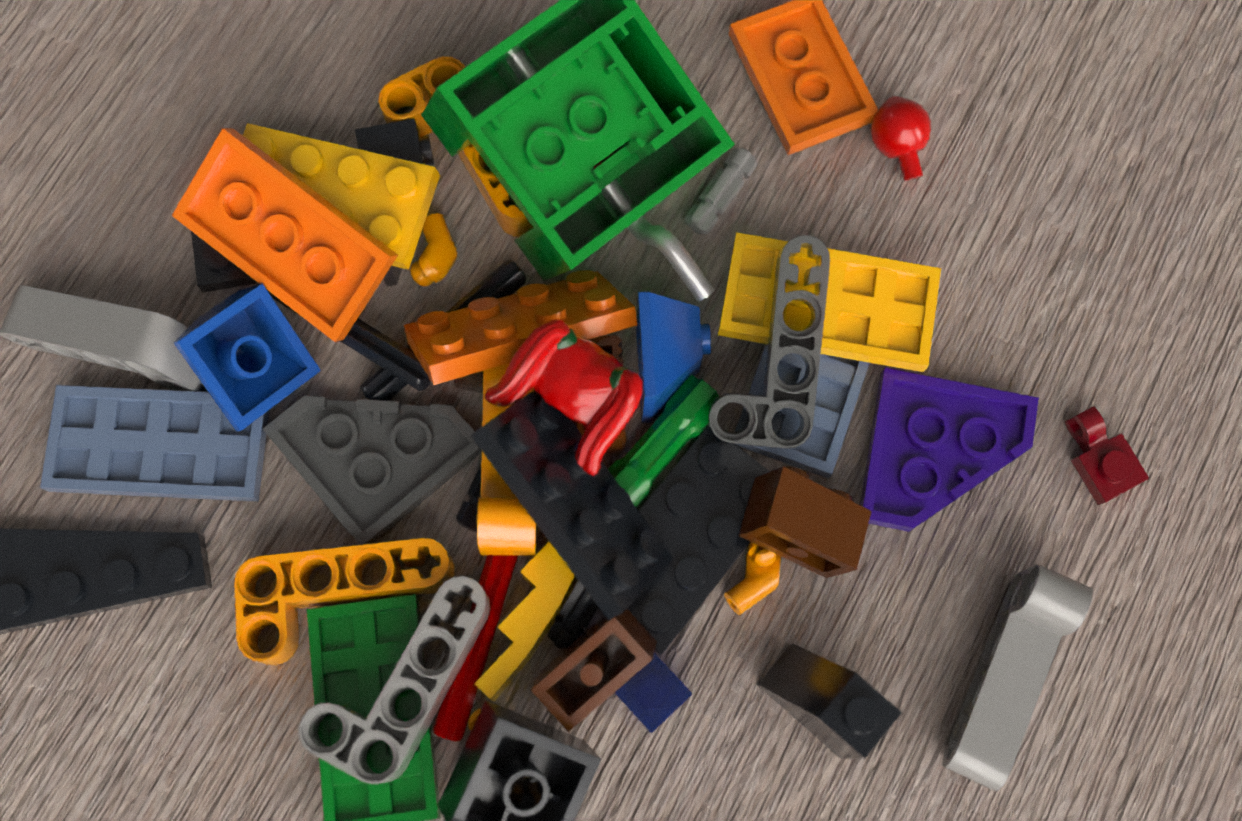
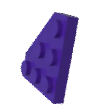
(937, 443)

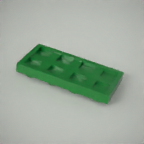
(351, 662)

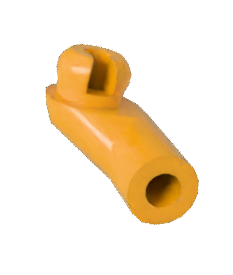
(438, 255)
(760, 580)

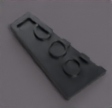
(87, 572)

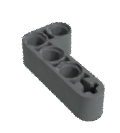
(781, 342)

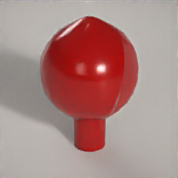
(900, 131)

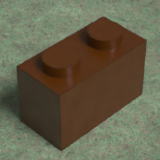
(805, 522)
(594, 668)

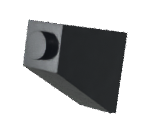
(830, 702)

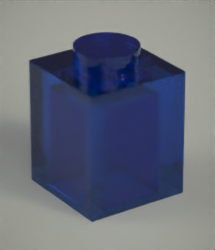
(652, 694)

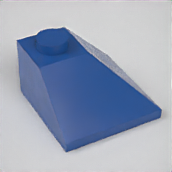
(667, 348)
(246, 355)

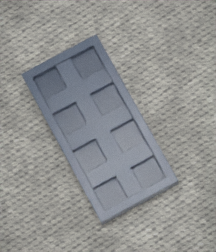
(835, 401)
(150, 445)

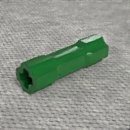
(681, 420)

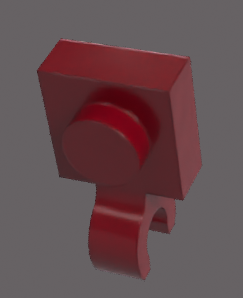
(1106, 464)

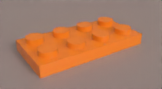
(284, 234)
(494, 328)

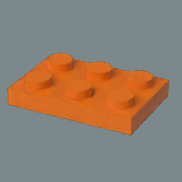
(802, 73)

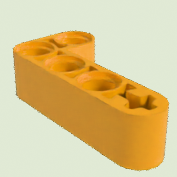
(416, 90)
(502, 520)
(346, 586)

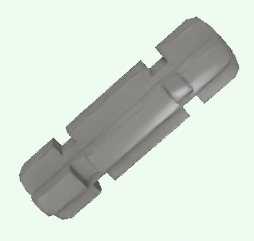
(721, 191)

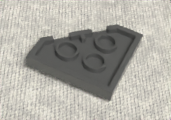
(372, 456)

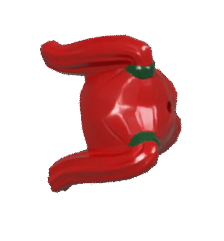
(576, 381)

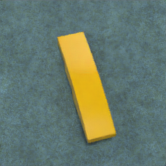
(530, 619)

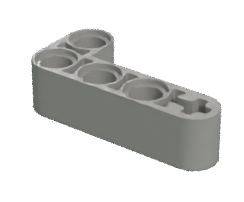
(100, 334)
(1012, 672)
(410, 673)

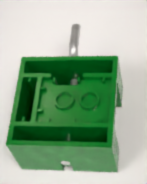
(553, 123)

